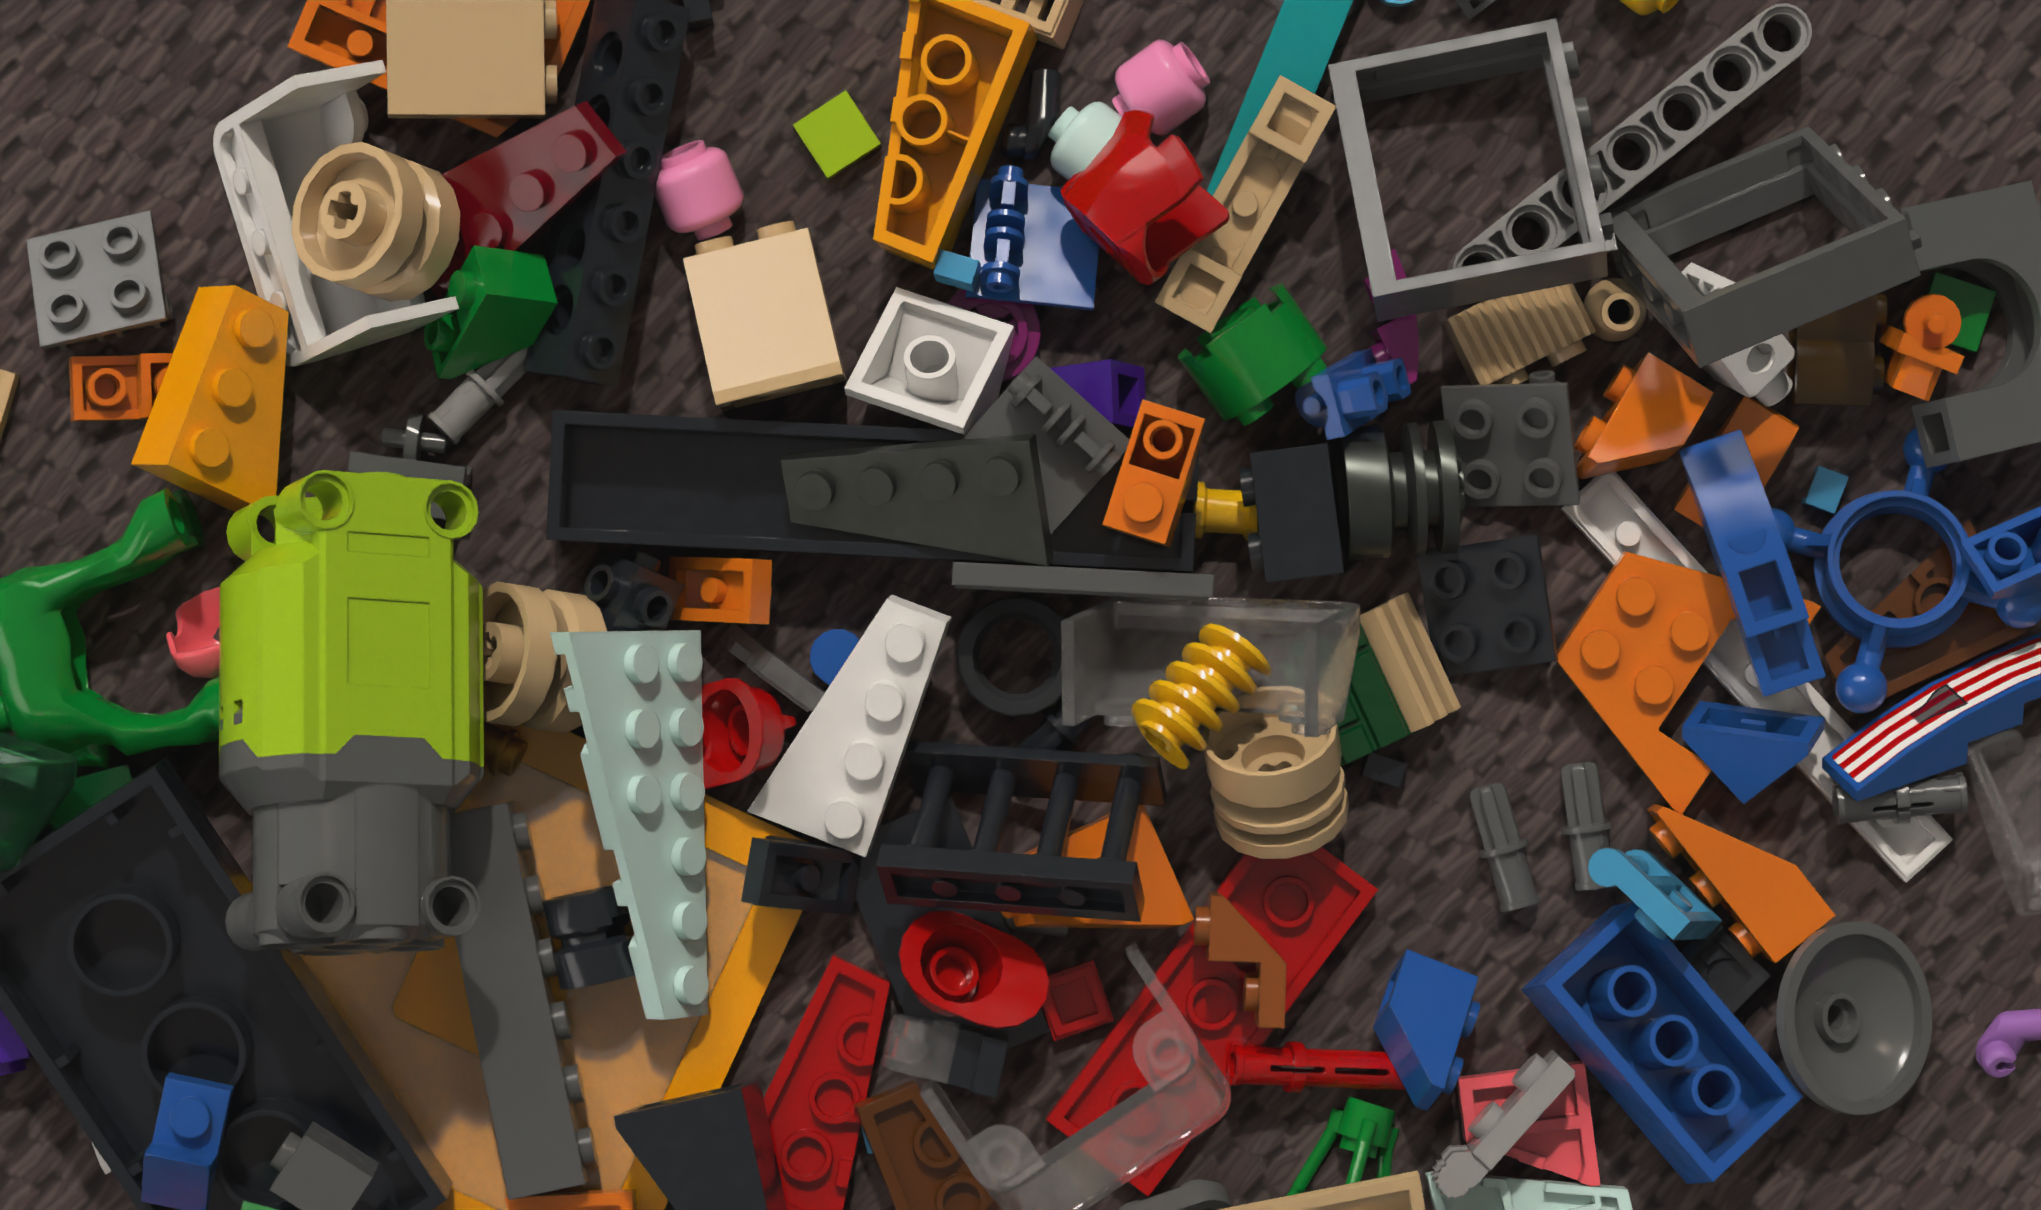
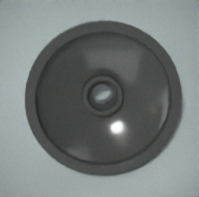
(1854, 1018)

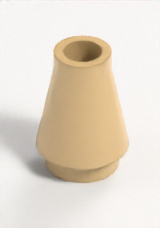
(1597, 304)

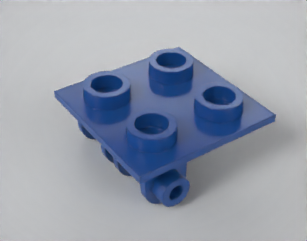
(1030, 245)

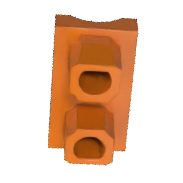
(1921, 350)

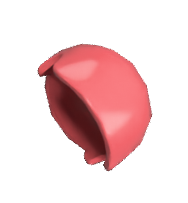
(194, 645)

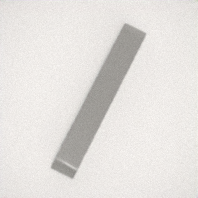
(1651, 133)

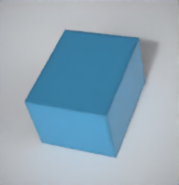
(957, 270)
(1825, 490)

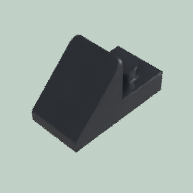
(800, 875)

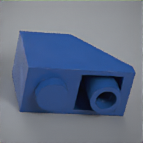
(1422, 1021)

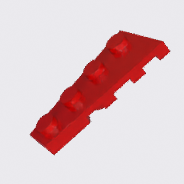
(821, 1081)

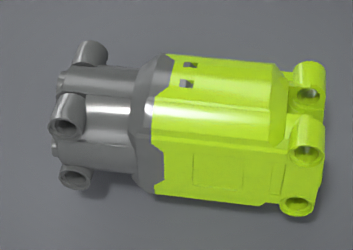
(352, 712)

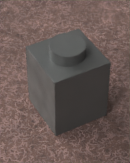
(321, 1171)

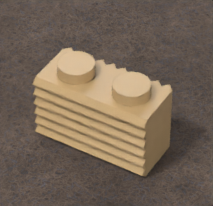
(1516, 330)

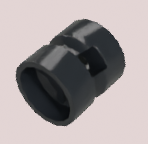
(590, 937)

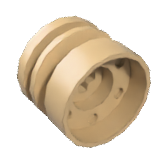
(1274, 787)

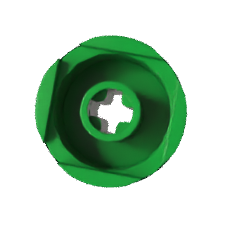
(1255, 356)

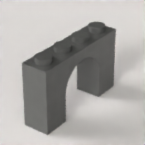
(1999, 242)

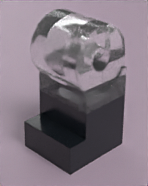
(946, 1053)

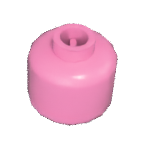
(1163, 82)
(697, 190)

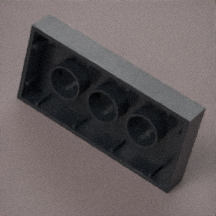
(129, 975)

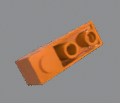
(1761, 892)

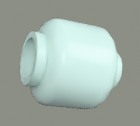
(1081, 136)

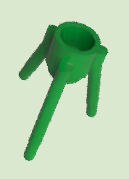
(1363, 1131)

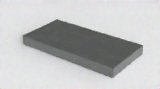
(1082, 580)

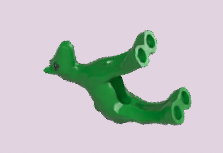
(44, 646)

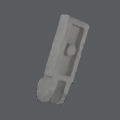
(1502, 1126)

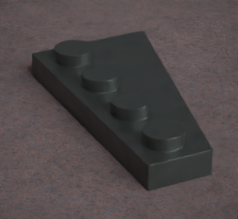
(938, 494)

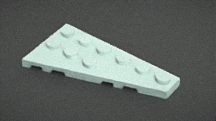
(648, 793)

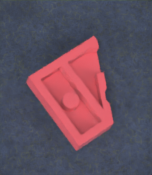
(1559, 1138)

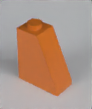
(1164, 899)

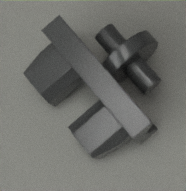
(413, 442)

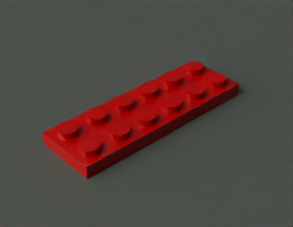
(1297, 908)

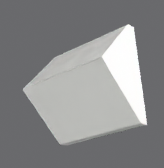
(933, 362)

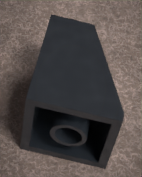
(708, 1149)

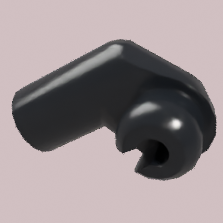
(1042, 114)

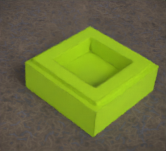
(837, 135)

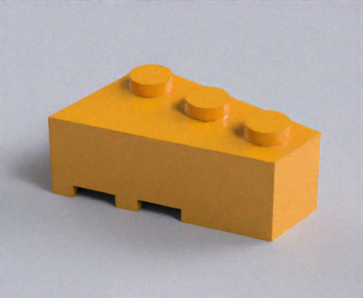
(221, 400)

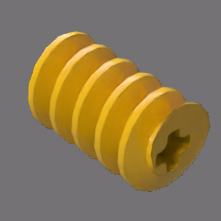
(1196, 690)

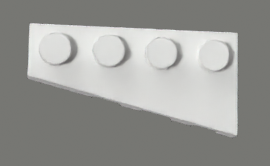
(854, 741)

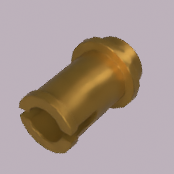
(502, 750)

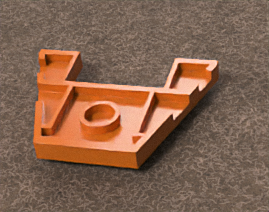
(1639, 653)

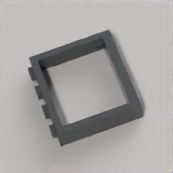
(1452, 64)
(1784, 296)

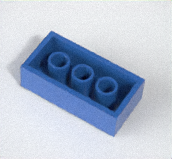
(1662, 1044)

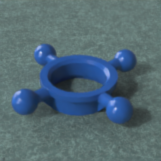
(1862, 685)

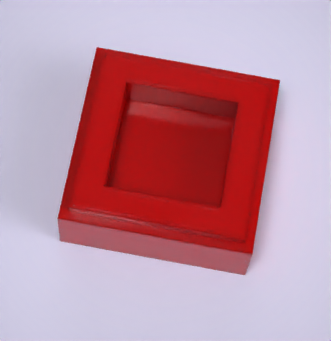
(1076, 1001)

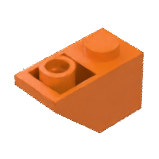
(1646, 421)
(1155, 474)

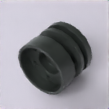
(1398, 490)

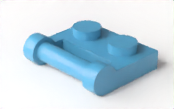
(1663, 899)

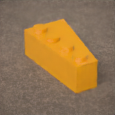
(946, 120)

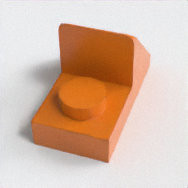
(722, 589)

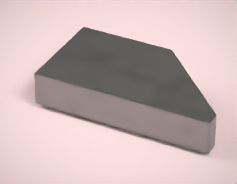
(772, 668)

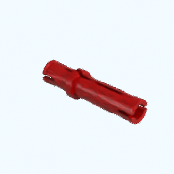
(1254, 1064)

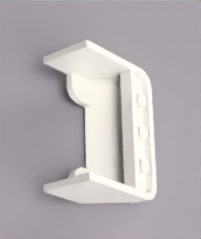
(262, 162)

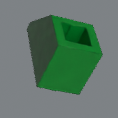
(501, 310)

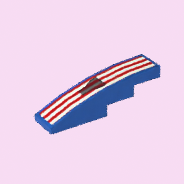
(1937, 722)

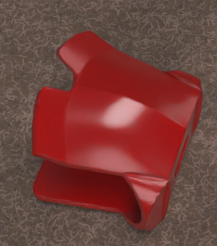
(1143, 199)

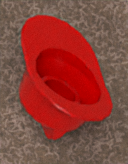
(740, 731)
(972, 970)

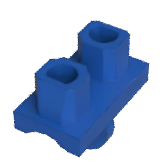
(1352, 392)

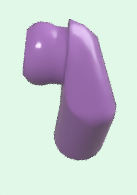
(2005, 1038)

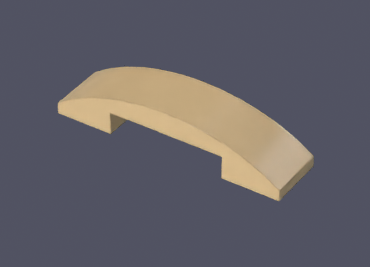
(1252, 195)

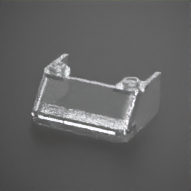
(1129, 641)
(1180, 1102)

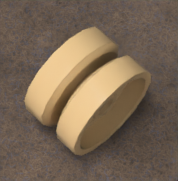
(375, 222)
(520, 666)

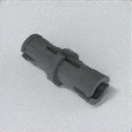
(1923, 797)

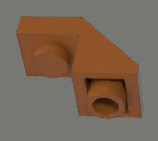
(1234, 940)

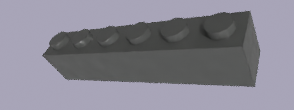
(515, 1010)

